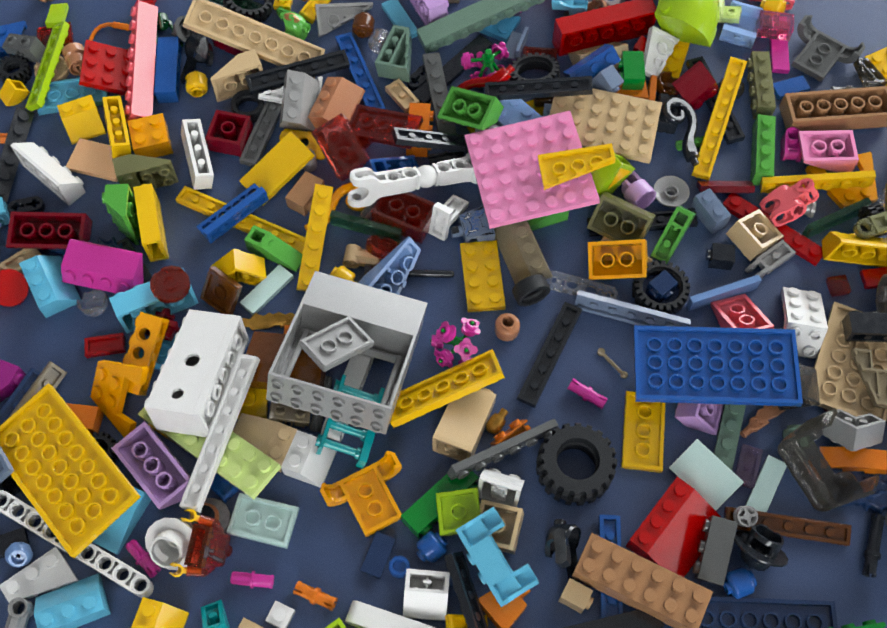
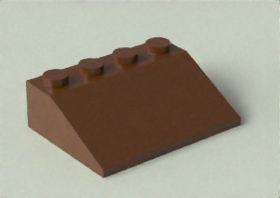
(266, 346)

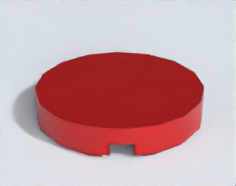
(13, 288)

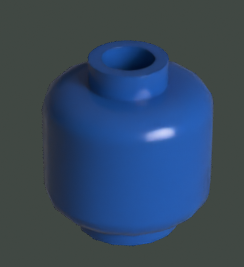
(431, 547)
(740, 583)

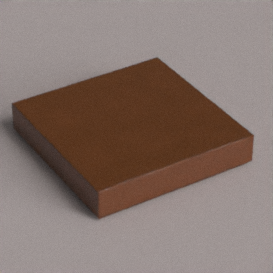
(221, 291)

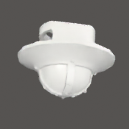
(168, 542)

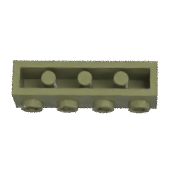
(760, 84)

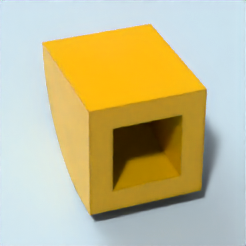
(13, 92)

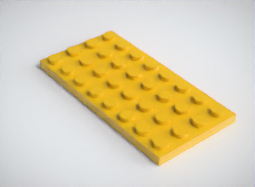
(64, 471)

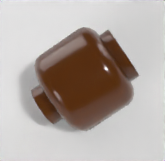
(363, 25)

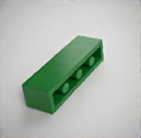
(424, 513)

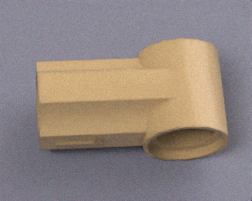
(356, 257)

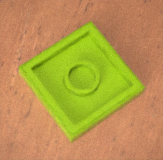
(456, 509)

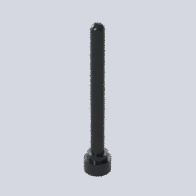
(421, 273)

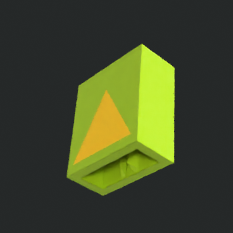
(611, 177)

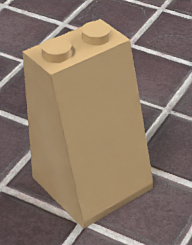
(463, 425)

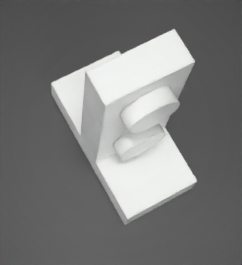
(445, 215)

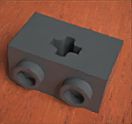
(27, 46)

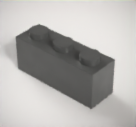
(715, 550)

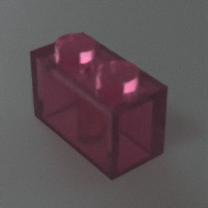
(775, 25)

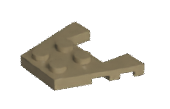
(873, 379)

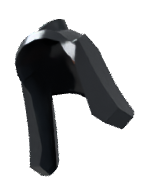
(197, 50)
(563, 540)

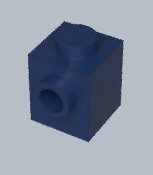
(661, 287)

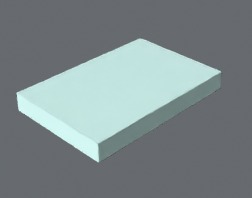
(706, 474)
(263, 520)

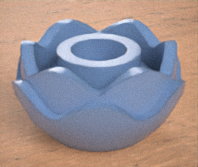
(18, 548)

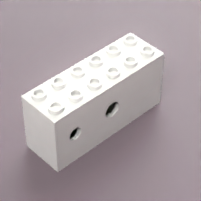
(196, 372)

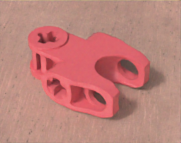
(790, 201)

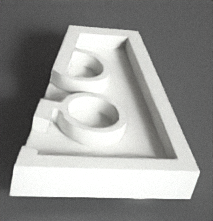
(657, 50)

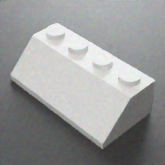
(49, 171)

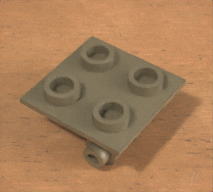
(285, 413)

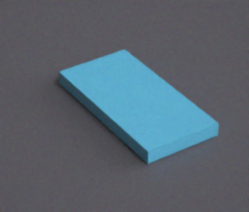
(68, 90)

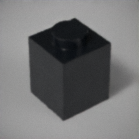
(721, 256)

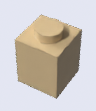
(576, 596)

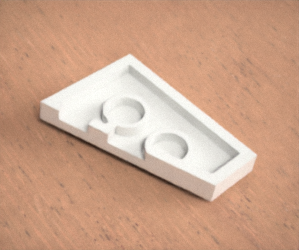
(40, 576)

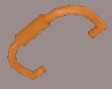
(117, 25)

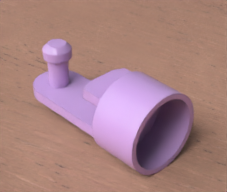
(638, 191)

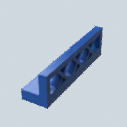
(235, 214)

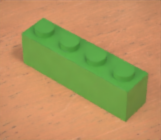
(763, 148)

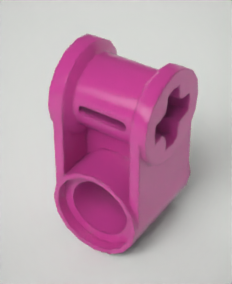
(790, 145)

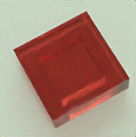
(838, 285)

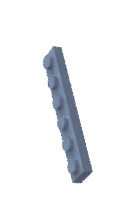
(626, 311)

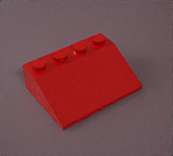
(673, 529)

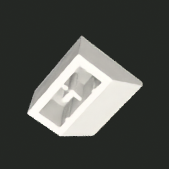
(426, 594)

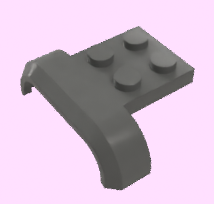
(821, 51)

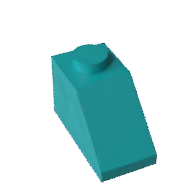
(214, 615)

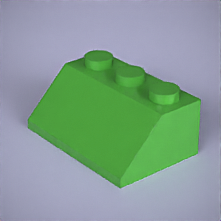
(470, 108)
(122, 207)

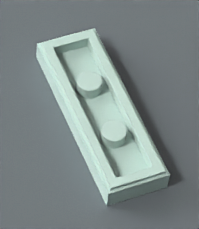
(266, 290)
(766, 484)

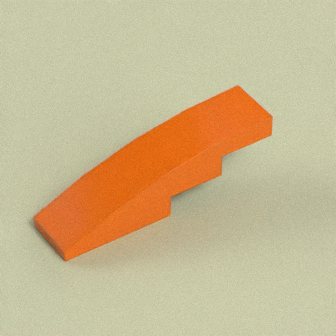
(867, 460)

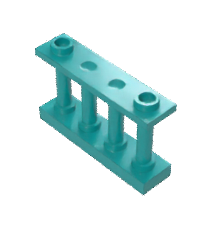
(365, 435)

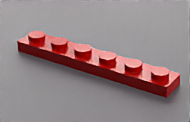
(800, 244)

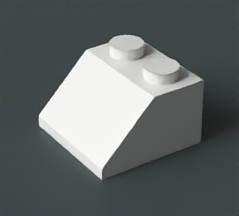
(304, 463)

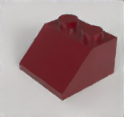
(696, 85)

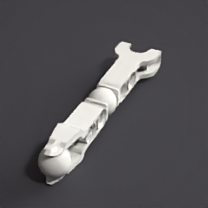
(397, 181)

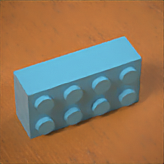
(139, 299)

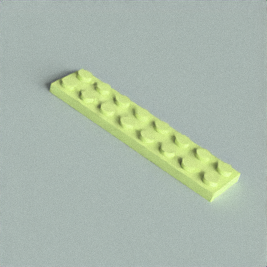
(240, 464)

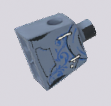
(473, 227)

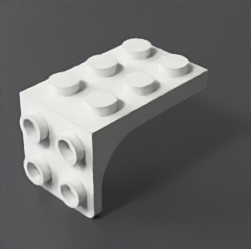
(807, 316)

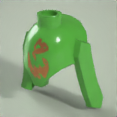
(294, 23)

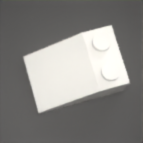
(500, 487)

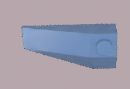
(393, 270)

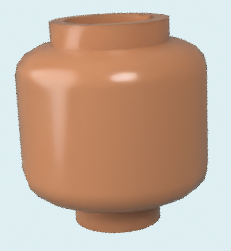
(507, 327)

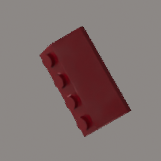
(47, 229)

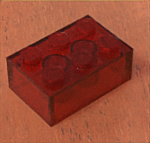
(341, 146)
(405, 212)

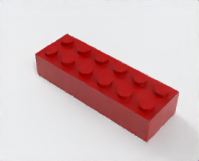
(603, 26)

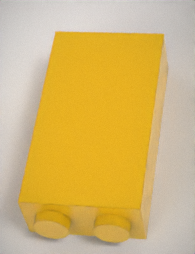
(150, 222)

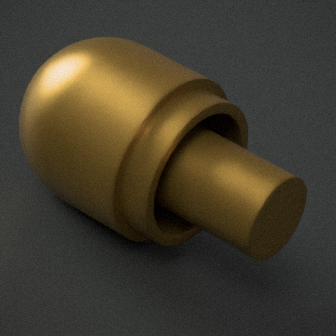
(496, 422)

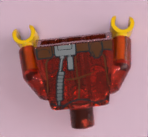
(206, 547)

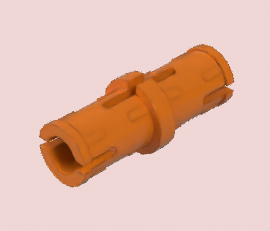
(315, 595)

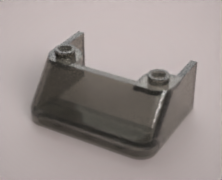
(813, 473)

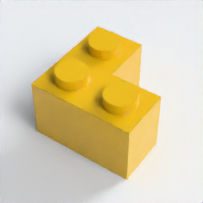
(242, 267)

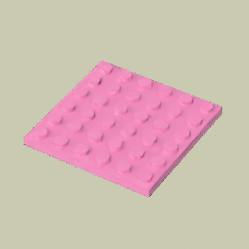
(510, 171)

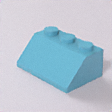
(46, 284)
(72, 604)

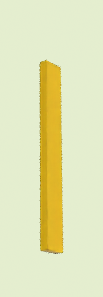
(719, 118)
(208, 205)

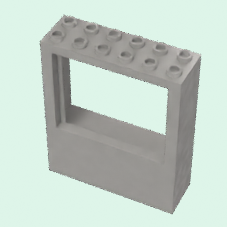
(386, 317)

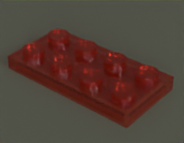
(377, 124)

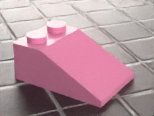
(829, 149)

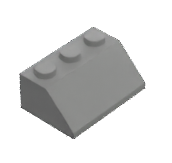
(297, 101)

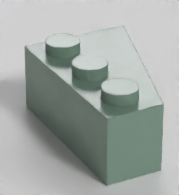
(395, 55)

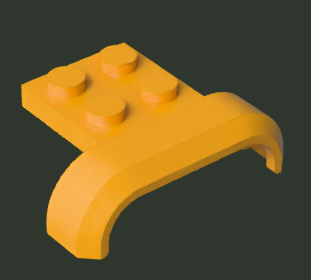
(368, 494)

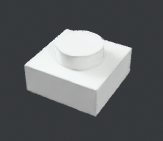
(280, 615)

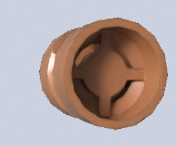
(73, 57)

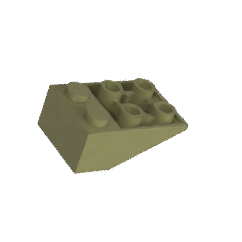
(144, 170)

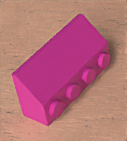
(101, 267)

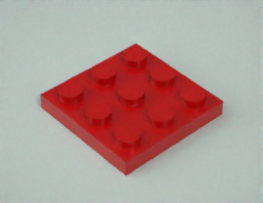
(104, 67)

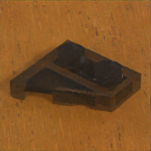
(868, 73)

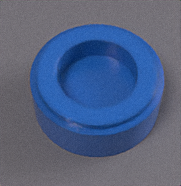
(398, 566)

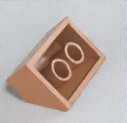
(335, 97)

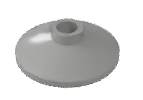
(671, 185)

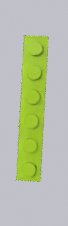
(47, 66)

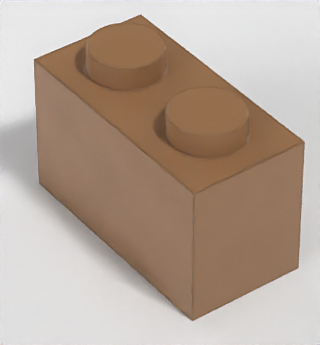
(301, 194)

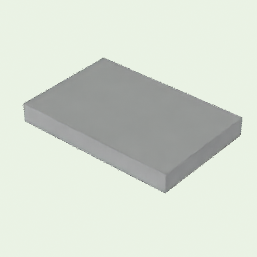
(336, 343)

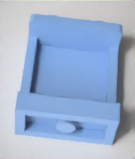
(744, 32)

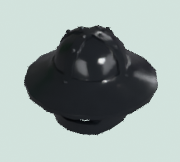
(761, 548)

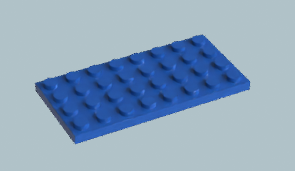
(716, 366)

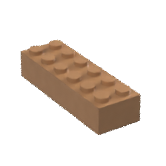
(835, 109)
(641, 584)

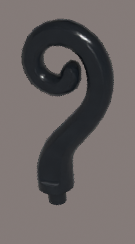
(688, 145)

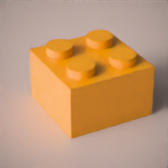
(150, 136)

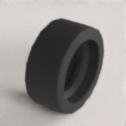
(243, 96)
(531, 290)

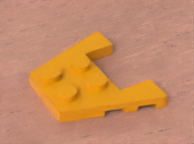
(849, 196)
(110, 391)

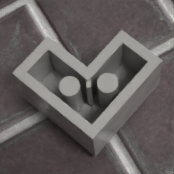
(855, 432)

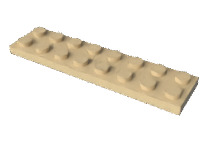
(247, 34)

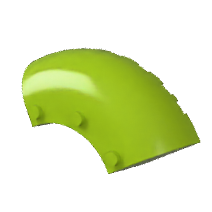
(689, 19)

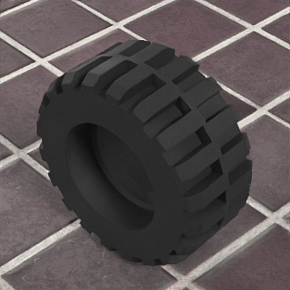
(581, 439)

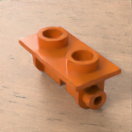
(516, 428)

